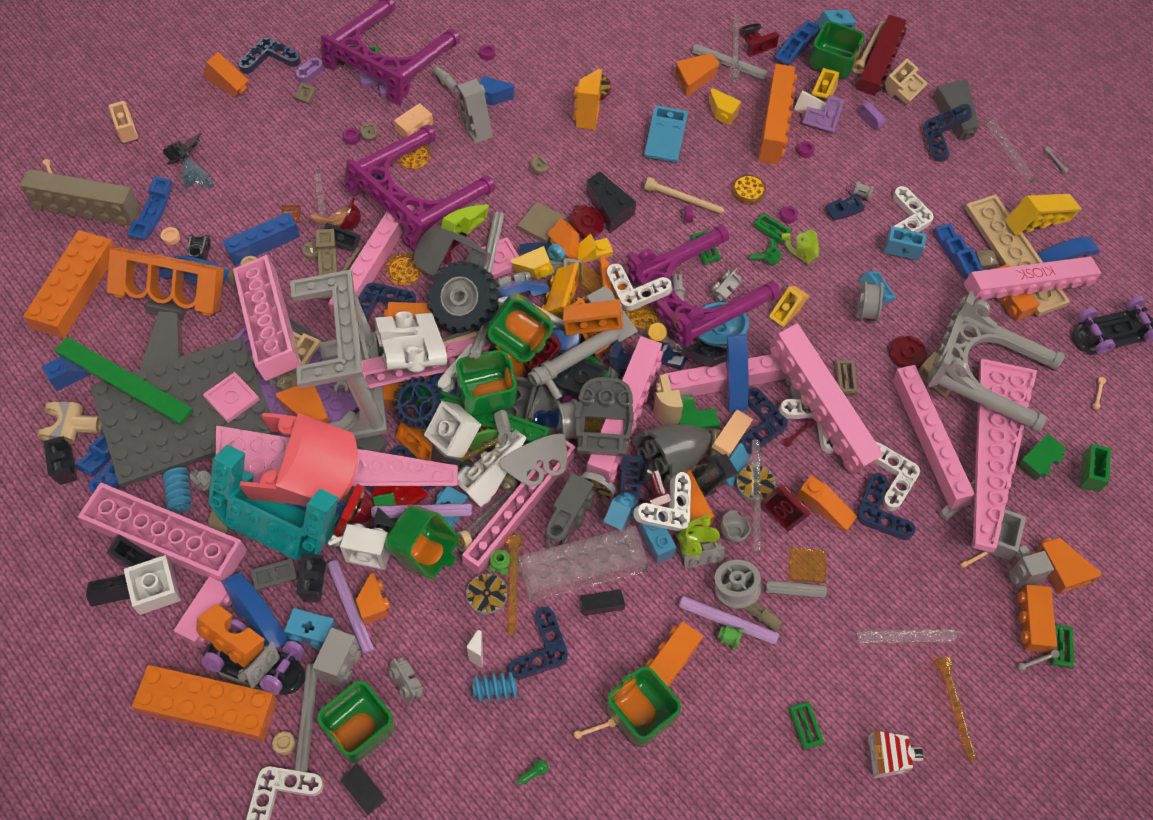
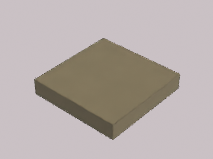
(539, 222)

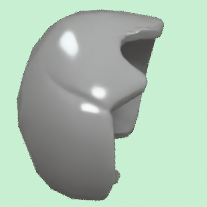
(735, 526)

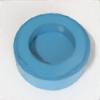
(556, 252)

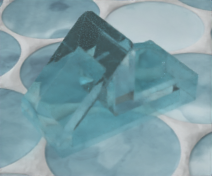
(194, 173)

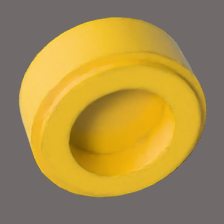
(657, 331)

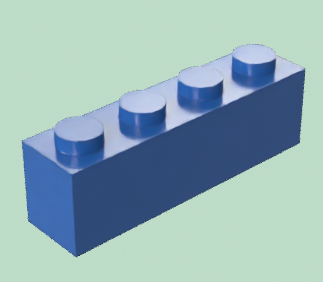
(261, 238)

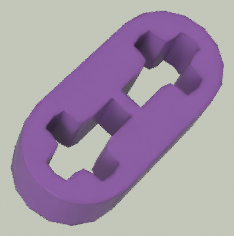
(309, 70)
(871, 115)

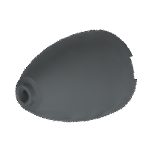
(678, 443)

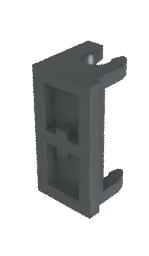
(274, 574)

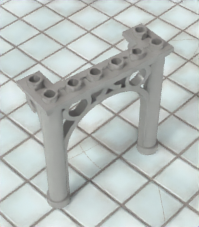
(946, 368)

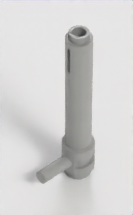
(550, 369)

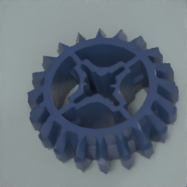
(403, 405)

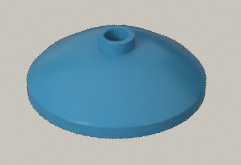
(718, 335)

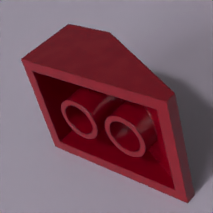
(785, 507)

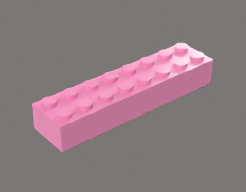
(266, 318)
(639, 377)
(825, 399)
(163, 533)

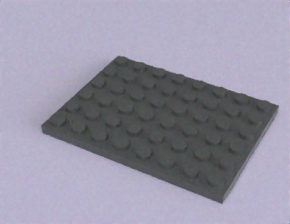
(151, 444)

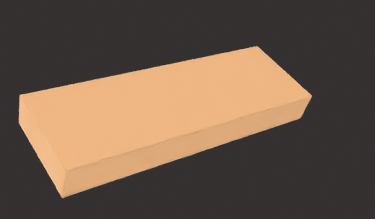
(732, 433)

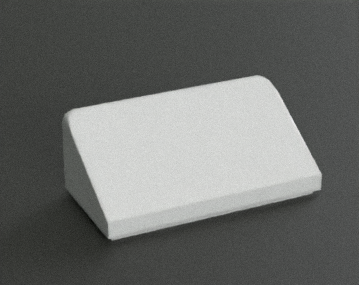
(806, 100)
(475, 649)

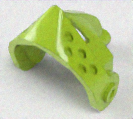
(806, 245)
(689, 542)

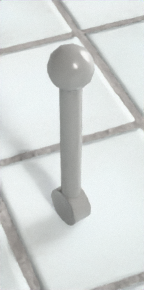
(1064, 170)
(1054, 654)

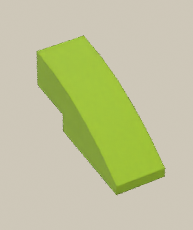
(465, 219)

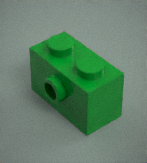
(1042, 457)
(1095, 467)

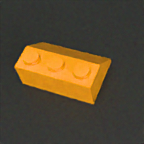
(588, 100)
(563, 289)

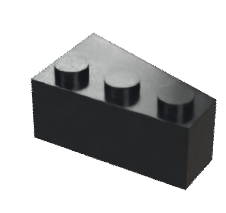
(610, 201)

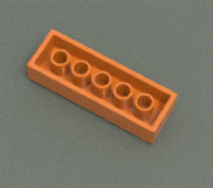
(778, 114)
(70, 284)
(205, 703)

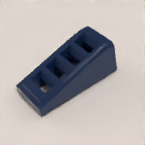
(630, 458)

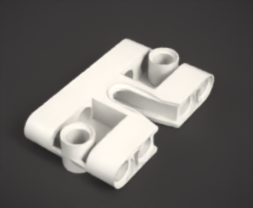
(410, 341)

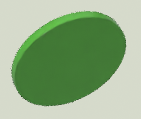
(483, 436)

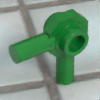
(771, 256)

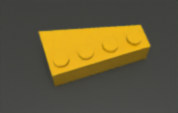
(1042, 211)

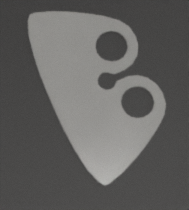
(526, 457)

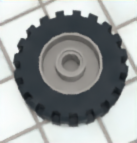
(463, 297)

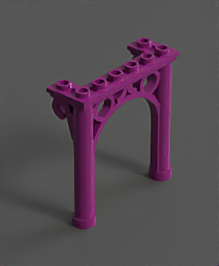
(335, 49)
(360, 173)
(698, 320)

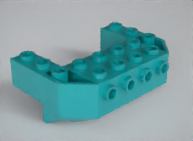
(270, 523)

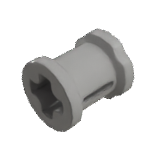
(863, 190)

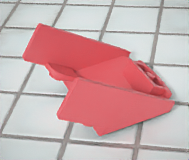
(314, 460)

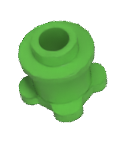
(497, 566)
(730, 636)

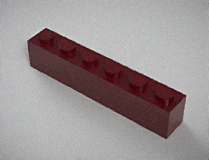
(882, 55)

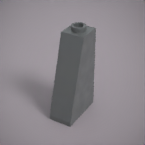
(951, 96)
(165, 340)

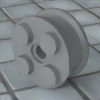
(870, 301)
(567, 418)
(737, 584)

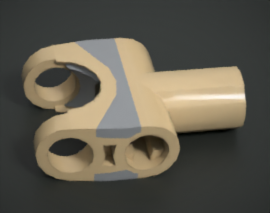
(69, 422)

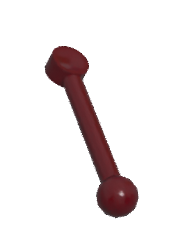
(787, 442)

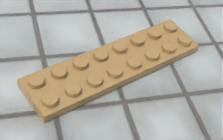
(1010, 249)

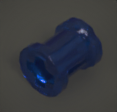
(548, 418)

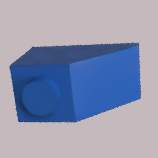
(497, 90)
(63, 373)

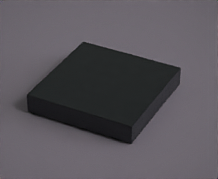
(705, 354)

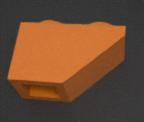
(566, 237)
(370, 601)

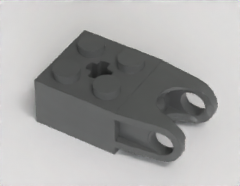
(570, 509)

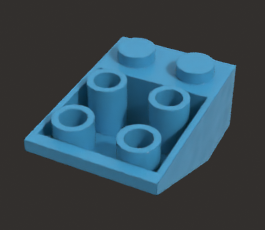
(666, 133)

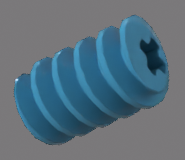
(177, 490)
(494, 687)

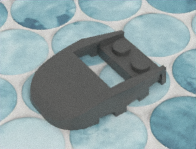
(435, 246)
(604, 400)

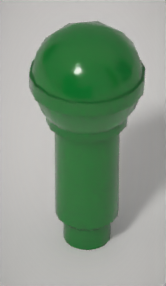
(539, 768)

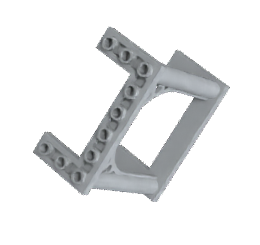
(344, 356)

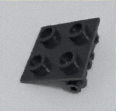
(178, 150)

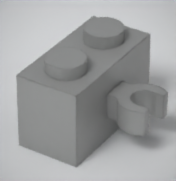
(1030, 568)

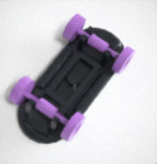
(1113, 330)
(282, 679)

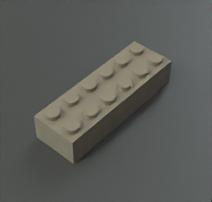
(80, 197)

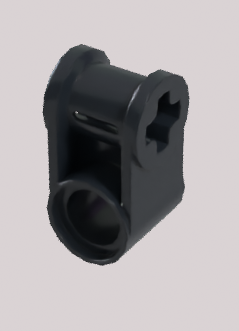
(199, 246)

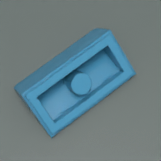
(874, 277)
(739, 459)

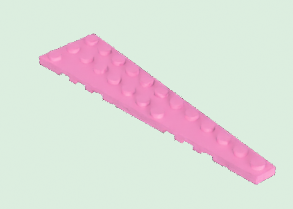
(997, 448)
(374, 468)

